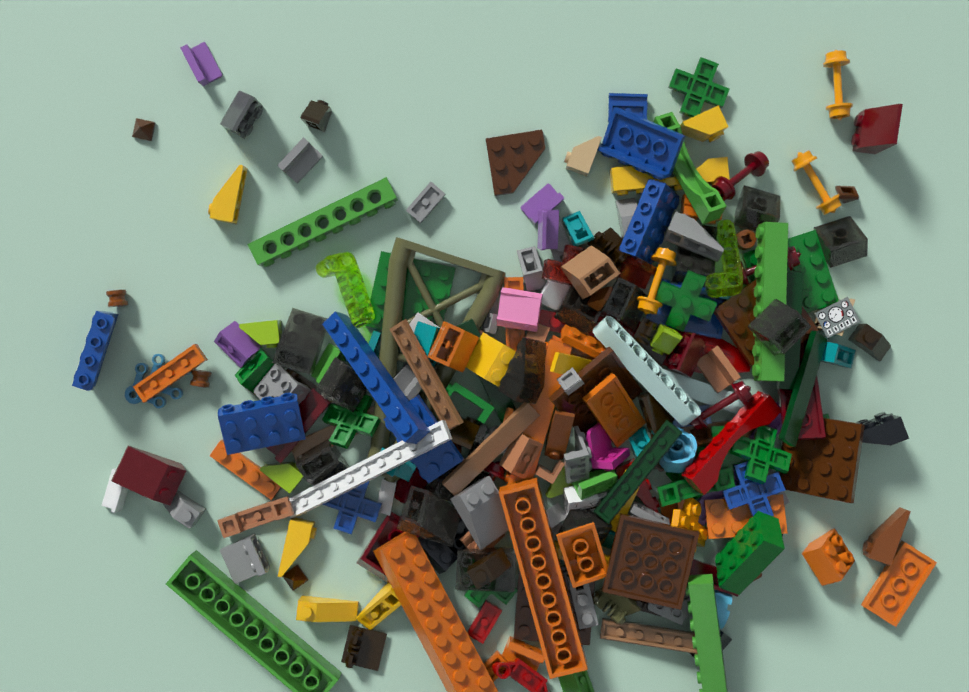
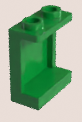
(486, 407)

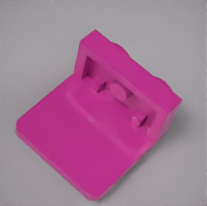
(603, 454)

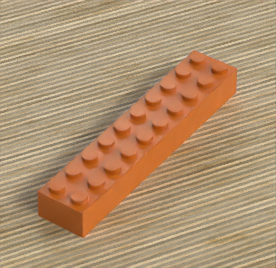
(543, 578)
(433, 615)

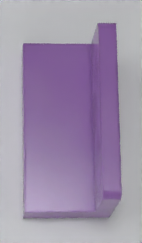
(202, 63)
(544, 199)
(548, 229)
(237, 344)

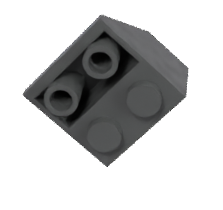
(242, 114)

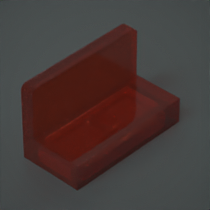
(637, 271)

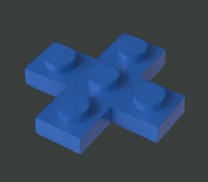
(752, 492)
(354, 505)

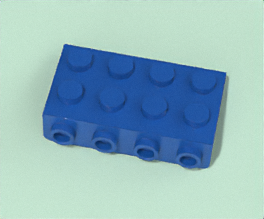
(641, 144)
(650, 221)
(695, 324)
(94, 350)
(261, 423)
(438, 460)

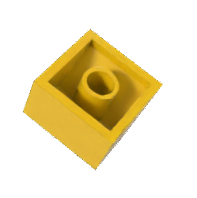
(705, 126)
(490, 359)

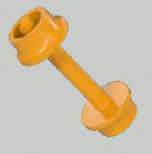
(836, 60)
(828, 204)
(663, 257)

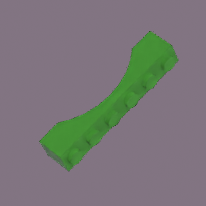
(703, 198)

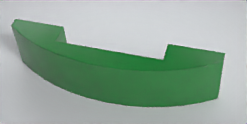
(681, 490)

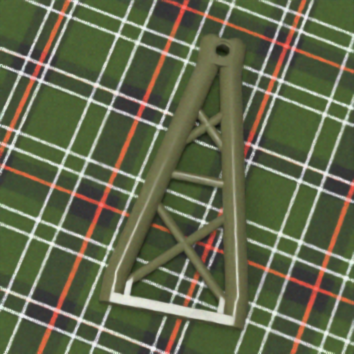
(401, 259)

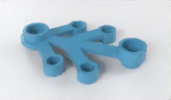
(139, 377)

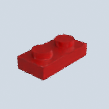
(484, 621)

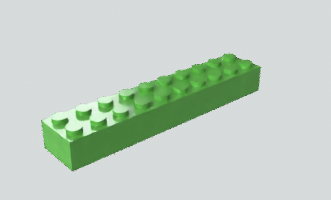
(252, 626)

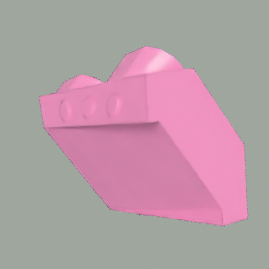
(519, 309)

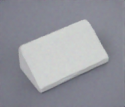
(553, 294)

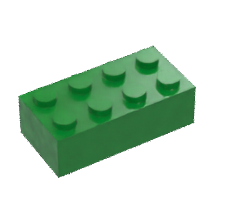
(749, 553)

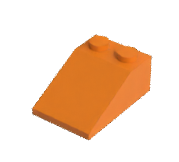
(582, 554)

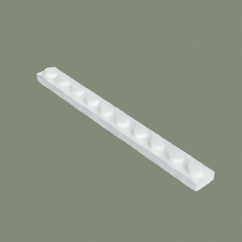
(368, 469)

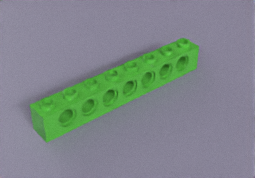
(260, 247)

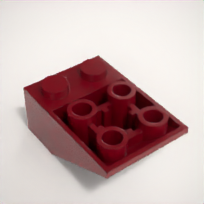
(686, 354)

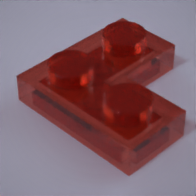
(552, 268)

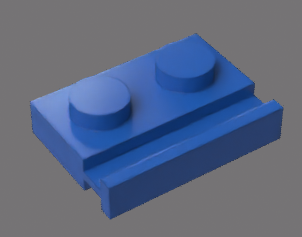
(631, 103)

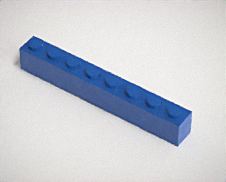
(376, 378)

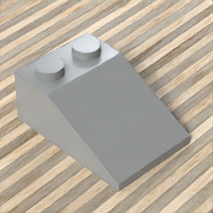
(481, 511)

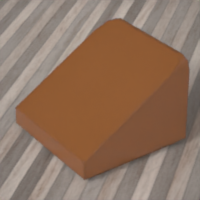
(599, 298)

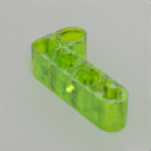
(728, 257)
(349, 290)

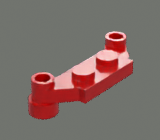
(521, 674)

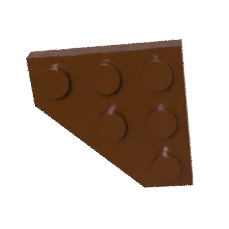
(513, 158)

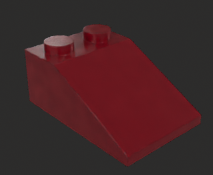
(876, 129)
(149, 475)
(384, 533)

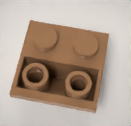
(589, 271)

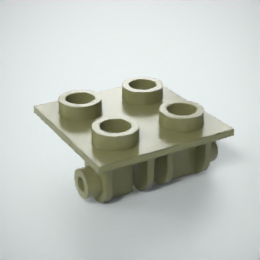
(618, 605)

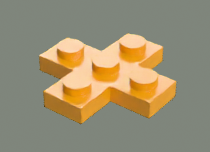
(689, 519)

